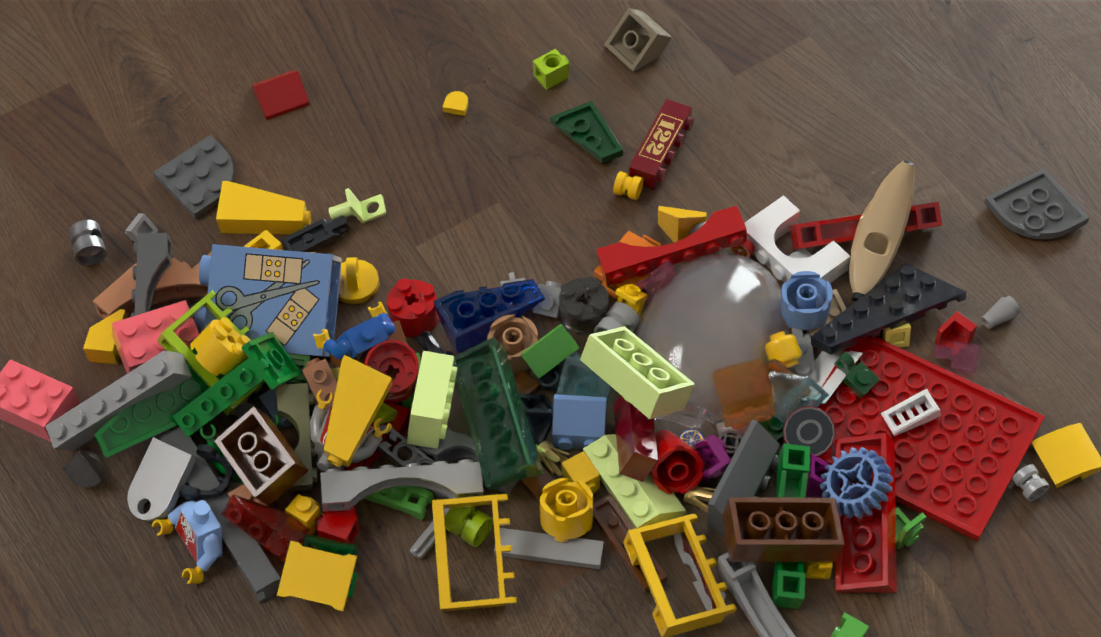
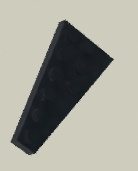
(890, 304)

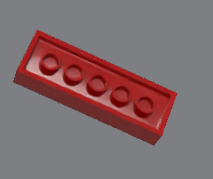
(869, 546)

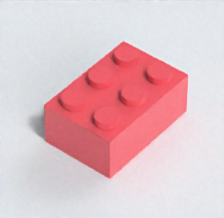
(138, 335)
(33, 399)

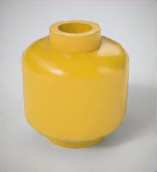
(784, 349)

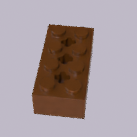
(782, 529)

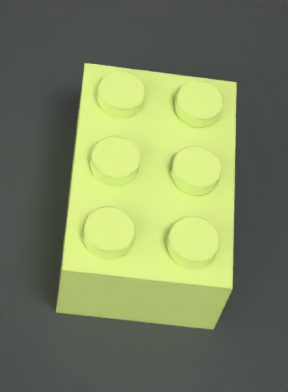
(432, 400)

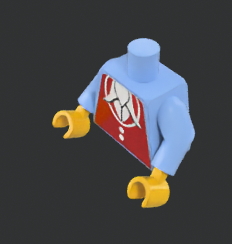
(199, 533)

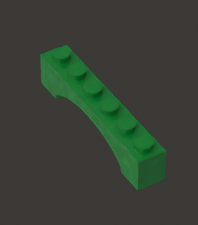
(792, 477)

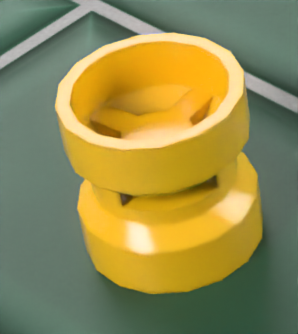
(627, 185)

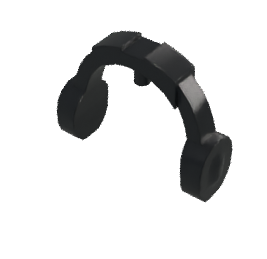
(211, 454)

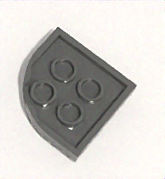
(197, 176)
(1037, 207)

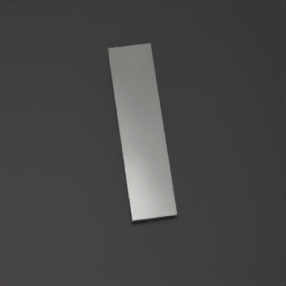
(545, 548)

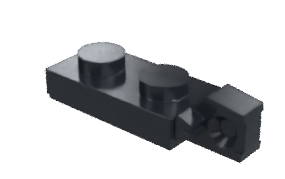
(316, 235)

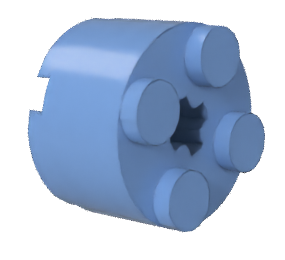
(806, 301)

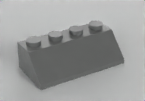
(745, 474)

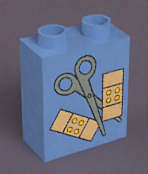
(274, 293)

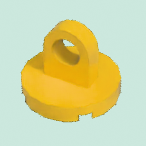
(359, 281)

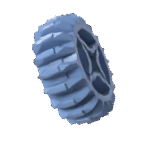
(857, 468)

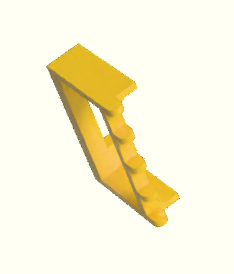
(442, 557)
(663, 613)

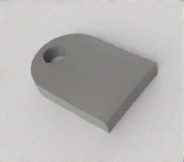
(159, 480)

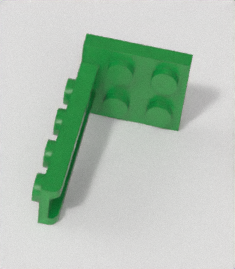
(265, 361)

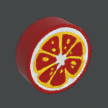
(745, 249)

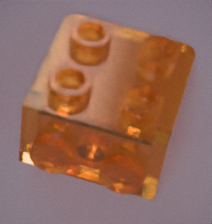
(744, 393)

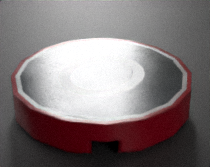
(810, 428)

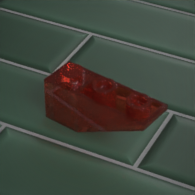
(265, 524)

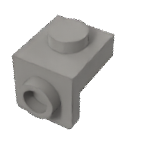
(550, 305)

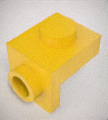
(631, 296)

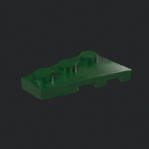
(589, 131)

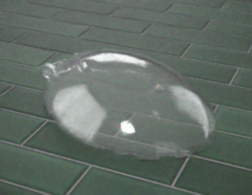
(710, 319)

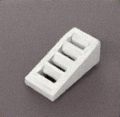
(914, 401)

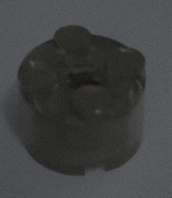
(583, 305)

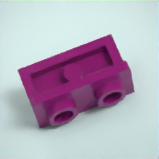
(713, 455)

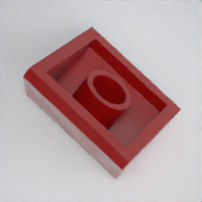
(280, 94)

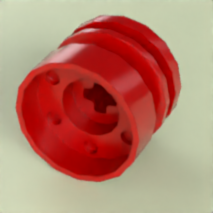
(399, 359)

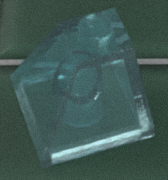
(580, 380)

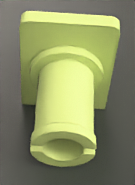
(357, 208)

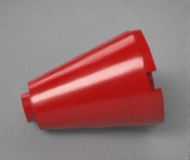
(678, 464)

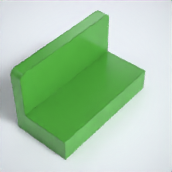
(550, 351)

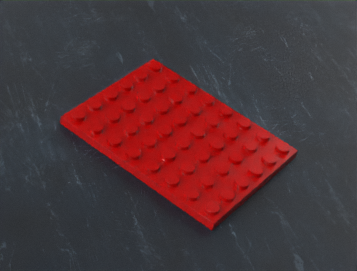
(951, 465)

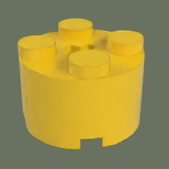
(220, 347)
(566, 509)

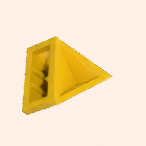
(679, 222)

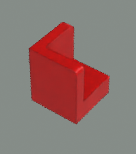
(956, 329)

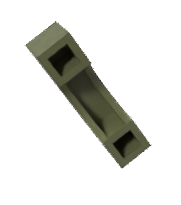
(293, 406)

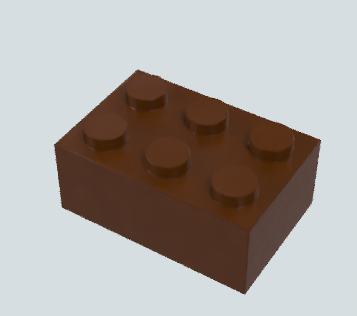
(261, 456)

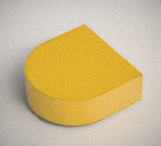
(456, 103)

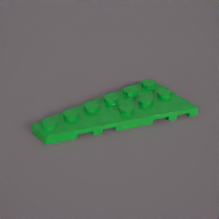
(149, 415)

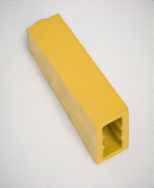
(255, 210)
(355, 405)

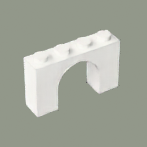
(773, 223)

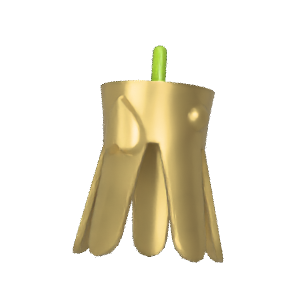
(548, 453)
(699, 493)

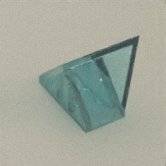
(794, 392)

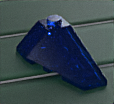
(469, 315)

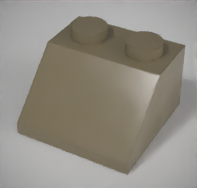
(637, 39)

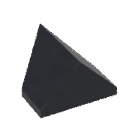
(539, 415)

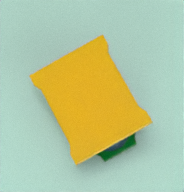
(318, 576)

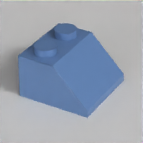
(578, 420)

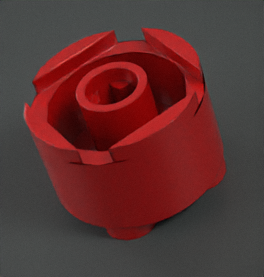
(413, 306)

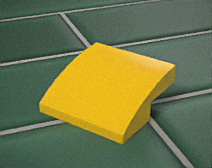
(1068, 454)

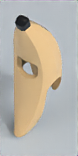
(881, 230)

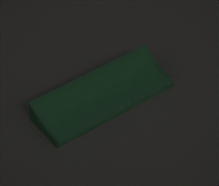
(496, 415)

